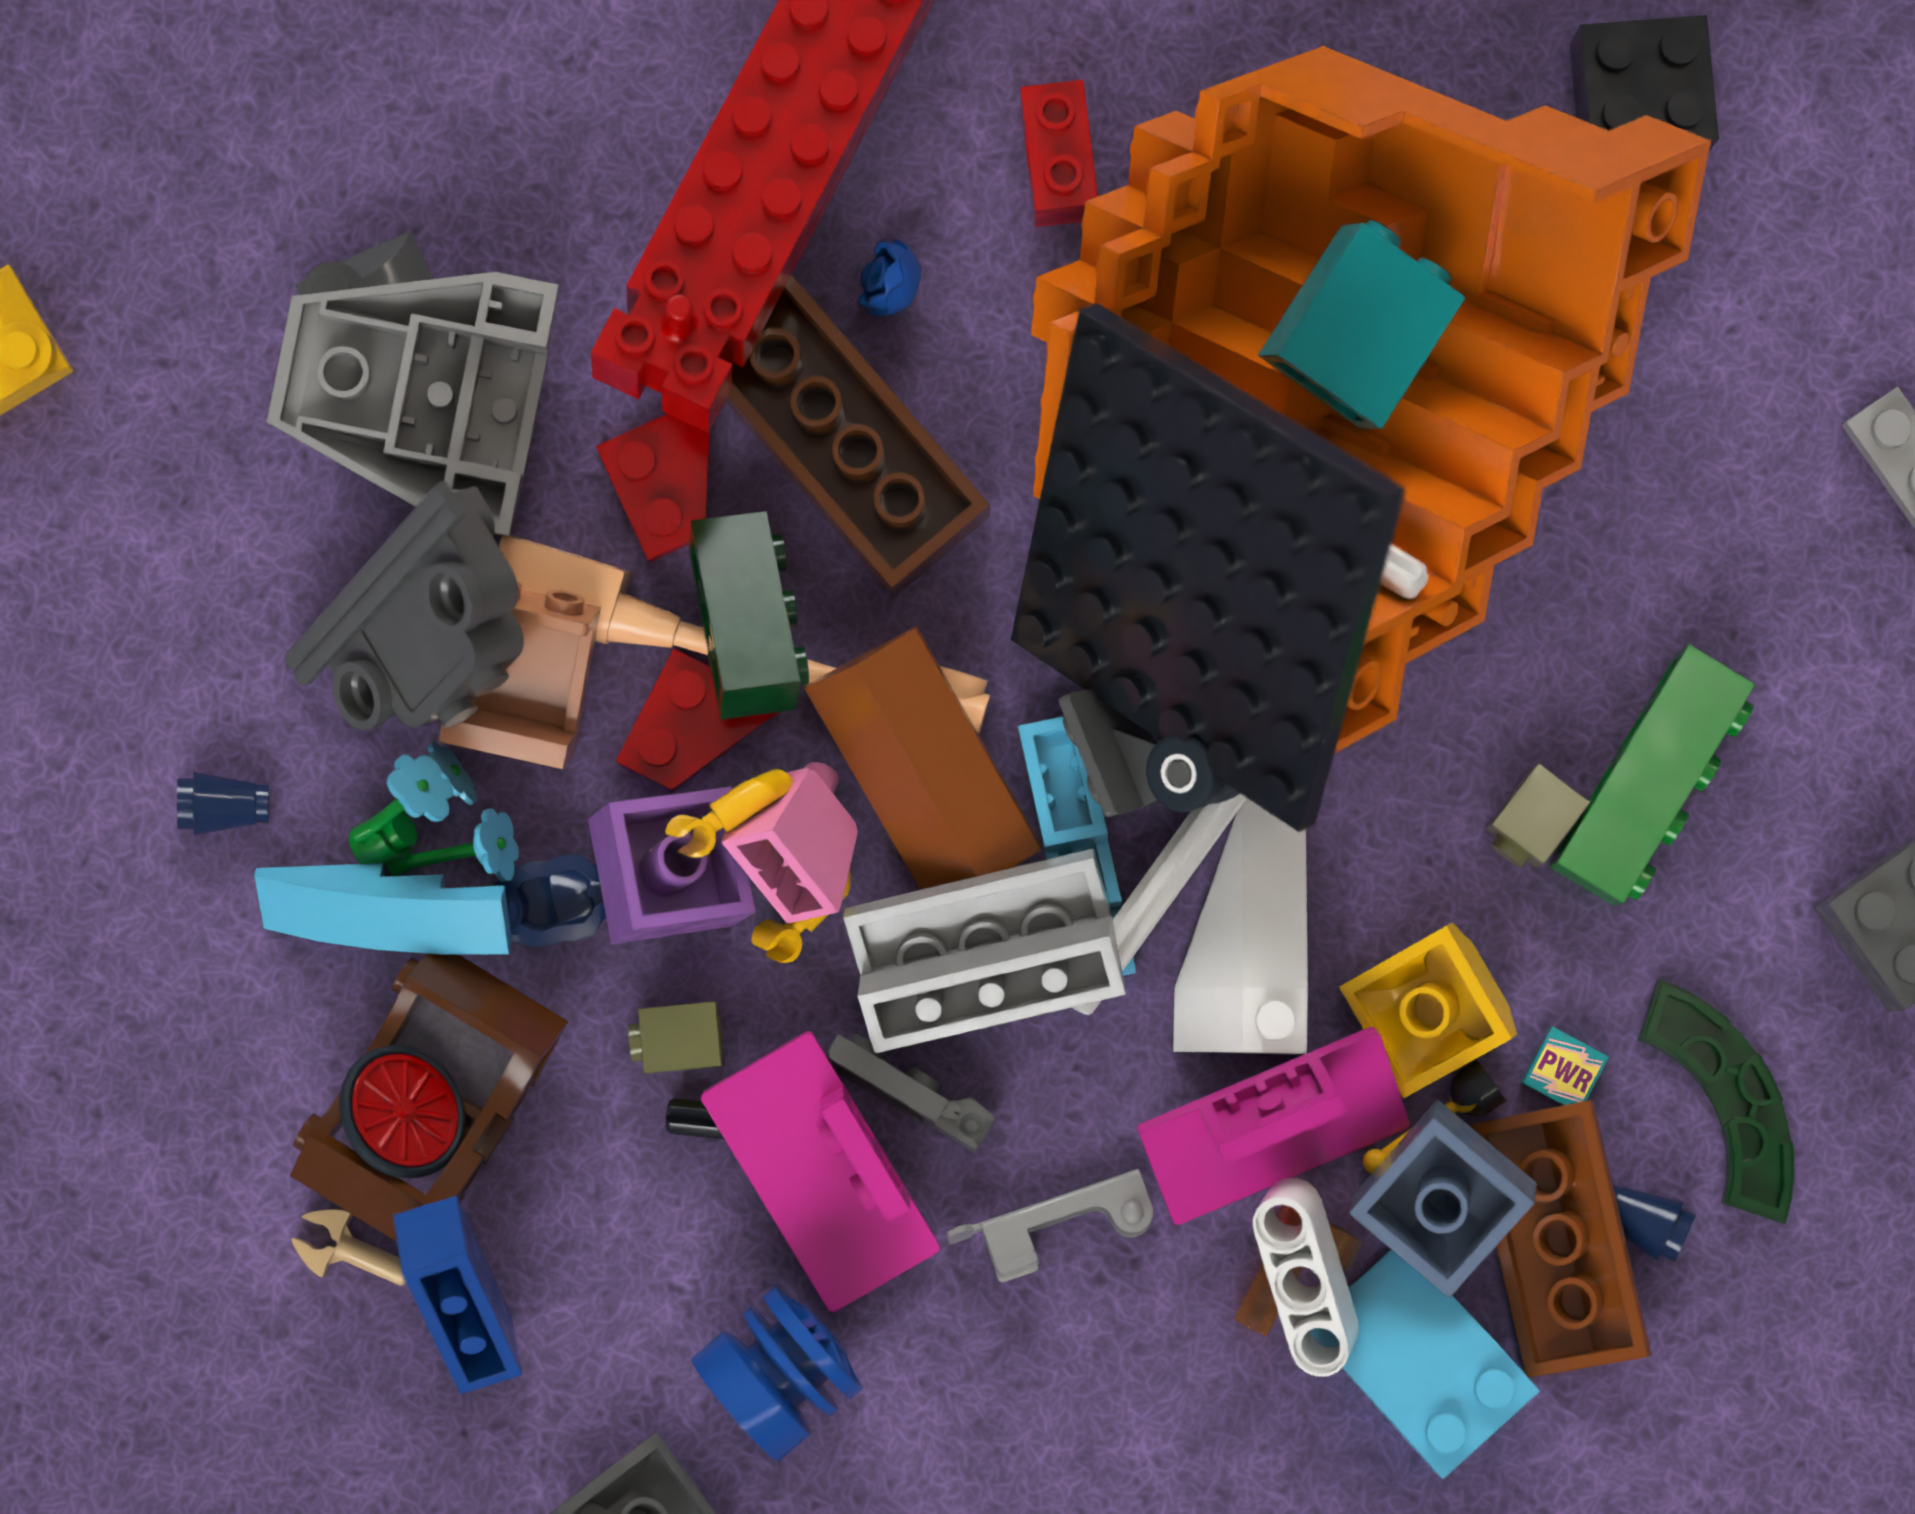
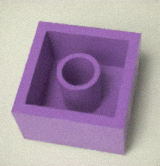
(654, 888)

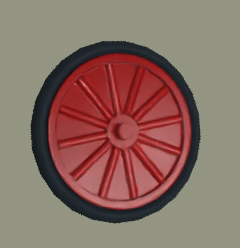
(402, 1112)

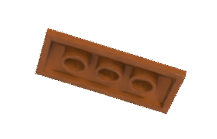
(922, 763)
(1569, 1252)

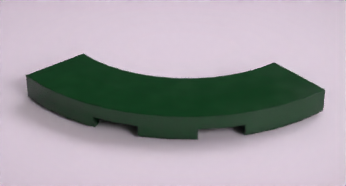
(1741, 1093)

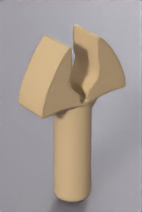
(347, 1249)

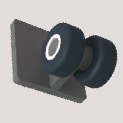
(1131, 768)

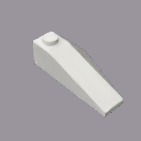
(1248, 954)

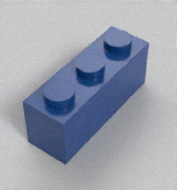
(457, 1294)

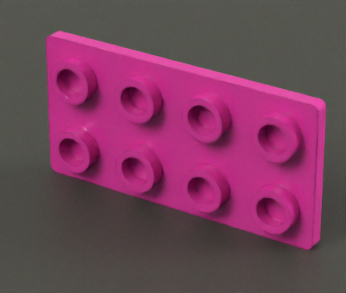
(1274, 1125)
(820, 1171)

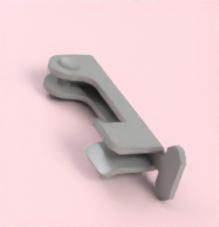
(1008, 1237)

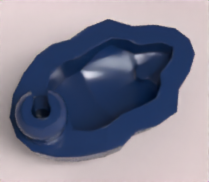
(554, 901)

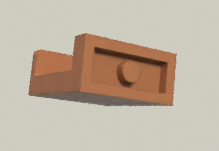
(542, 702)

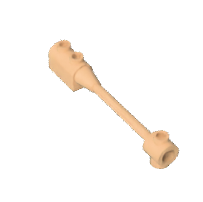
(641, 623)

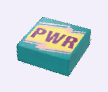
(1564, 1068)

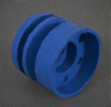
(777, 1373)

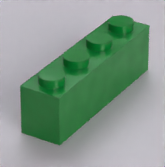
(1653, 776)

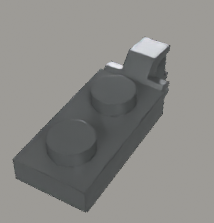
(910, 1092)

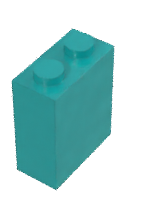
(1363, 324)

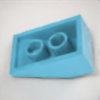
(1429, 1364)

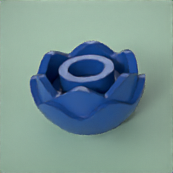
(890, 279)

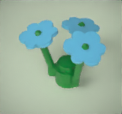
(421, 789)

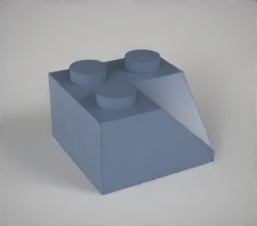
(1443, 1198)

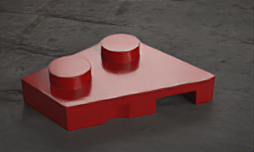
(660, 481)
(682, 726)

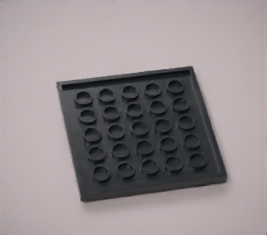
(1204, 563)

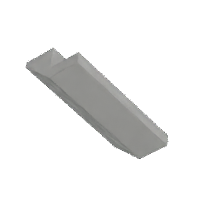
(984, 951)

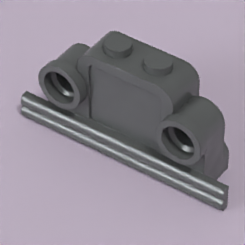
(420, 621)

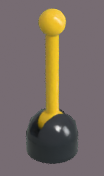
(1470, 1093)

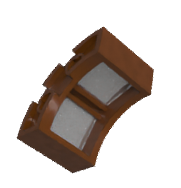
(491, 1046)

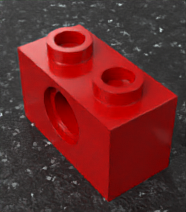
(1058, 151)

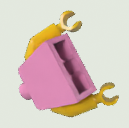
(789, 842)

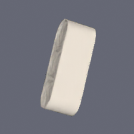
(1298, 1305)

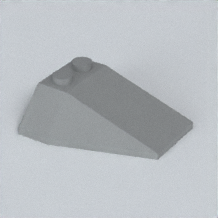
(420, 382)

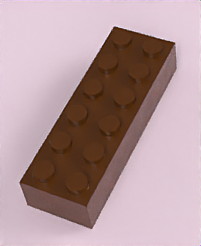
(852, 444)

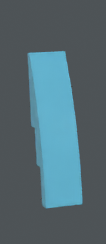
(1063, 804)
(377, 912)

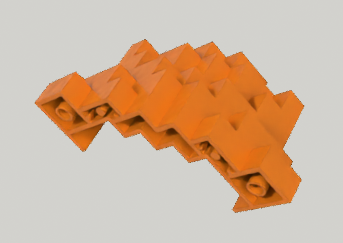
(1529, 215)

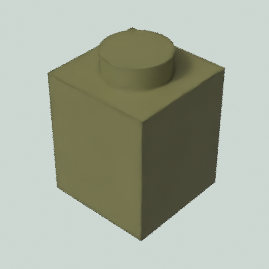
(1535, 818)
(677, 1038)

